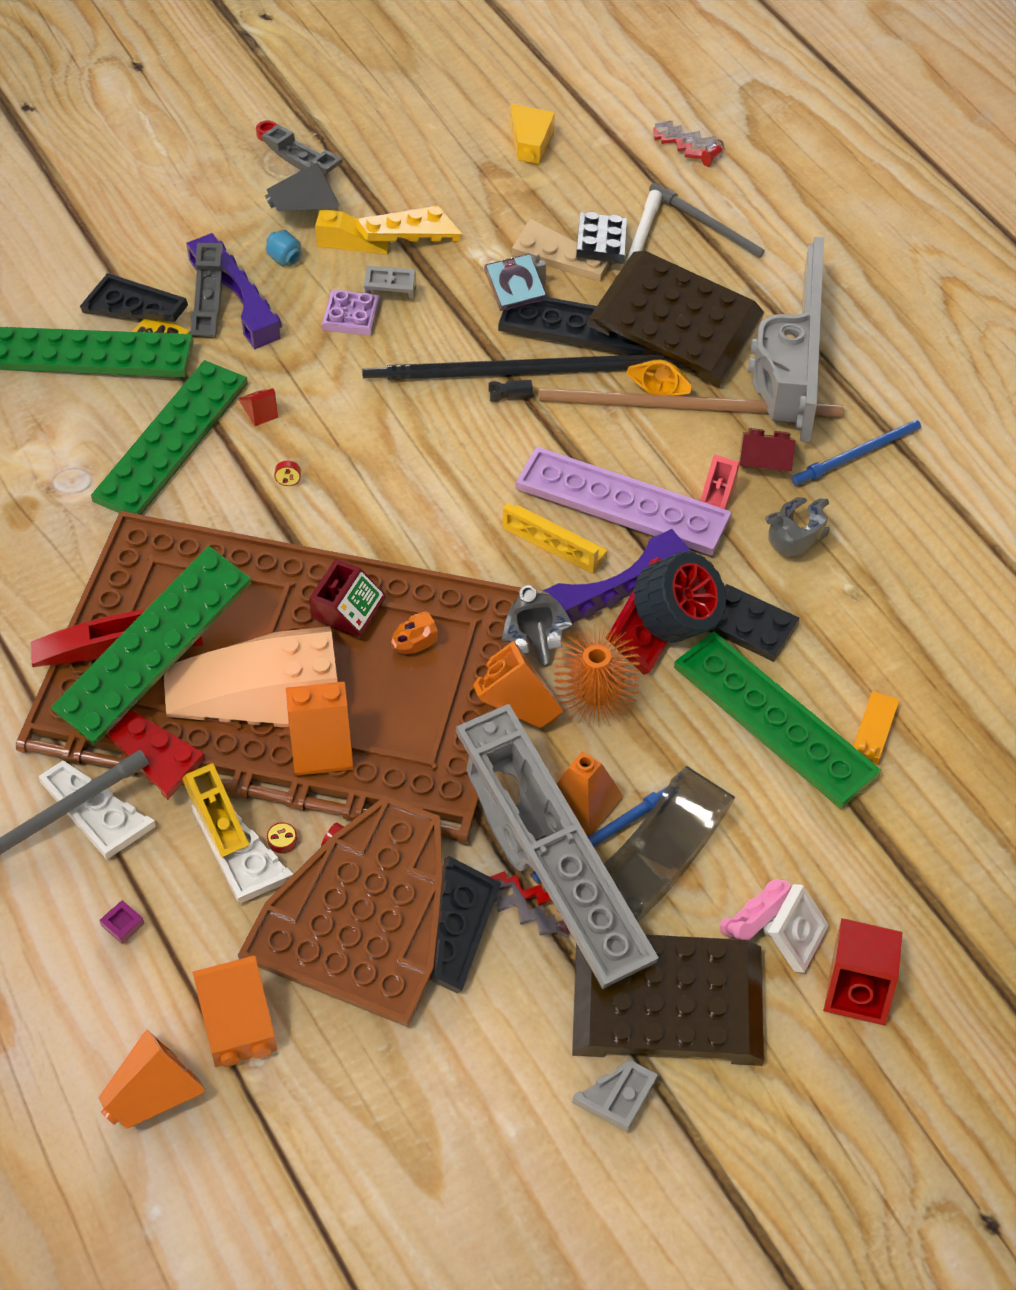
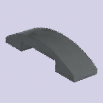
(300, 156)
(208, 290)

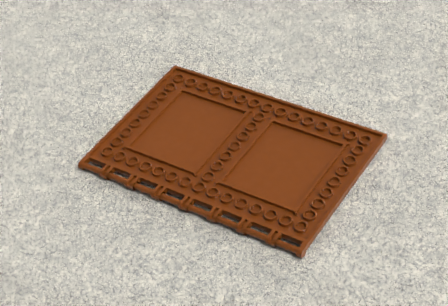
(397, 703)

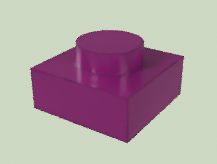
(121, 921)

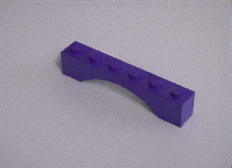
(258, 321)
(585, 599)

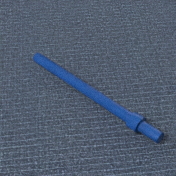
(818, 469)
(621, 822)

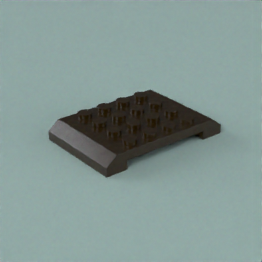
(678, 315)
(689, 1003)

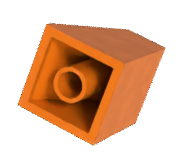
(319, 728)
(235, 1011)

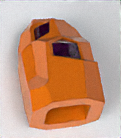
(415, 634)

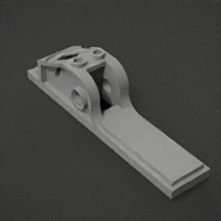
(788, 367)
(565, 857)

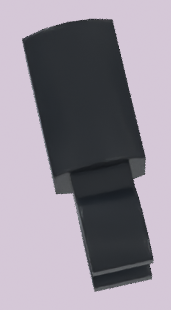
(511, 390)

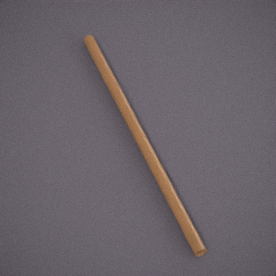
(671, 401)

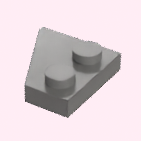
(618, 1095)

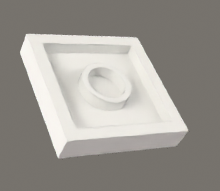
(797, 928)

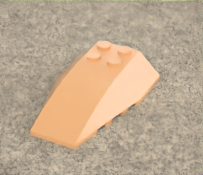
(250, 677)

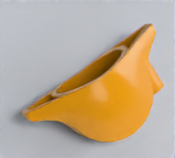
(660, 378)

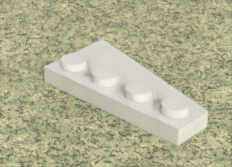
(103, 818)
(250, 869)

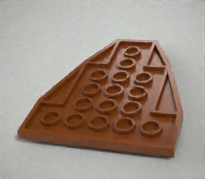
(360, 913)

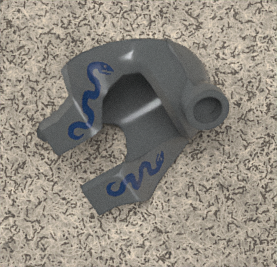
(791, 539)
(540, 618)

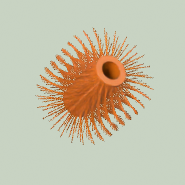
(597, 675)

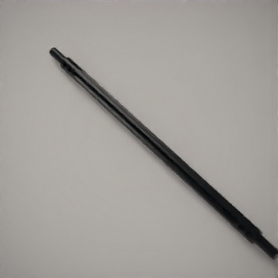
(512, 367)

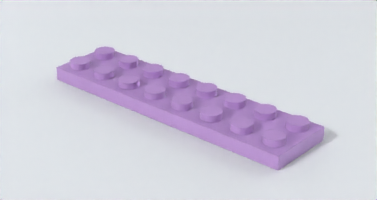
(623, 499)

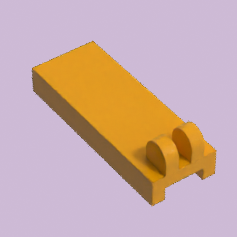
(875, 725)

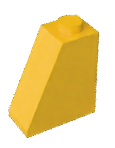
(531, 131)

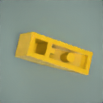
(339, 231)
(215, 809)

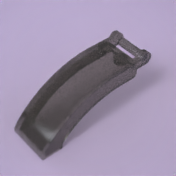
(668, 840)

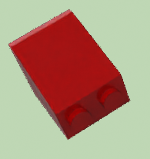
(863, 971)

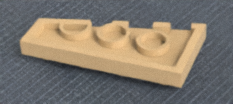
(556, 251)

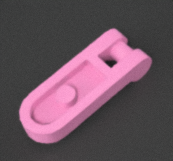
(757, 911)

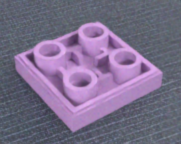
(350, 312)

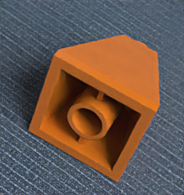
(589, 792)

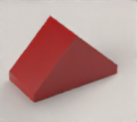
(260, 406)

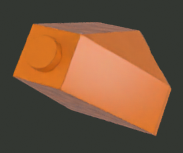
(517, 683)
(148, 1084)

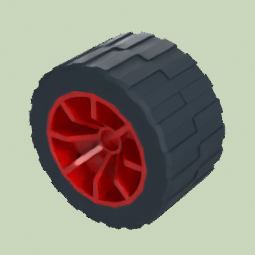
(680, 597)

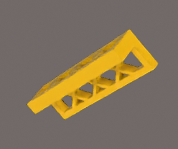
(553, 538)

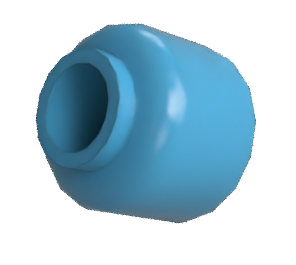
(283, 248)

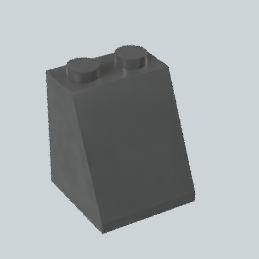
(302, 191)

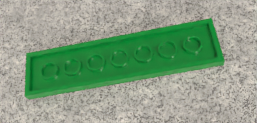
(95, 351)
(169, 439)
(151, 645)
(777, 719)

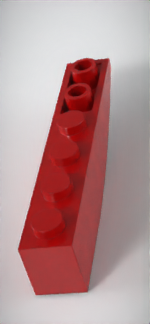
(83, 640)

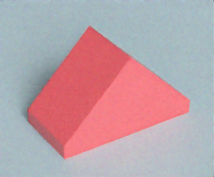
(720, 482)

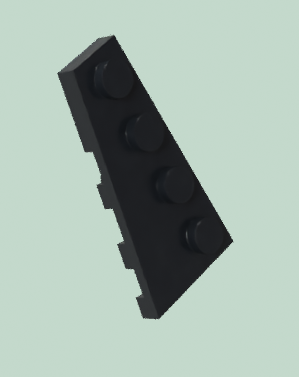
(131, 299)
(463, 914)

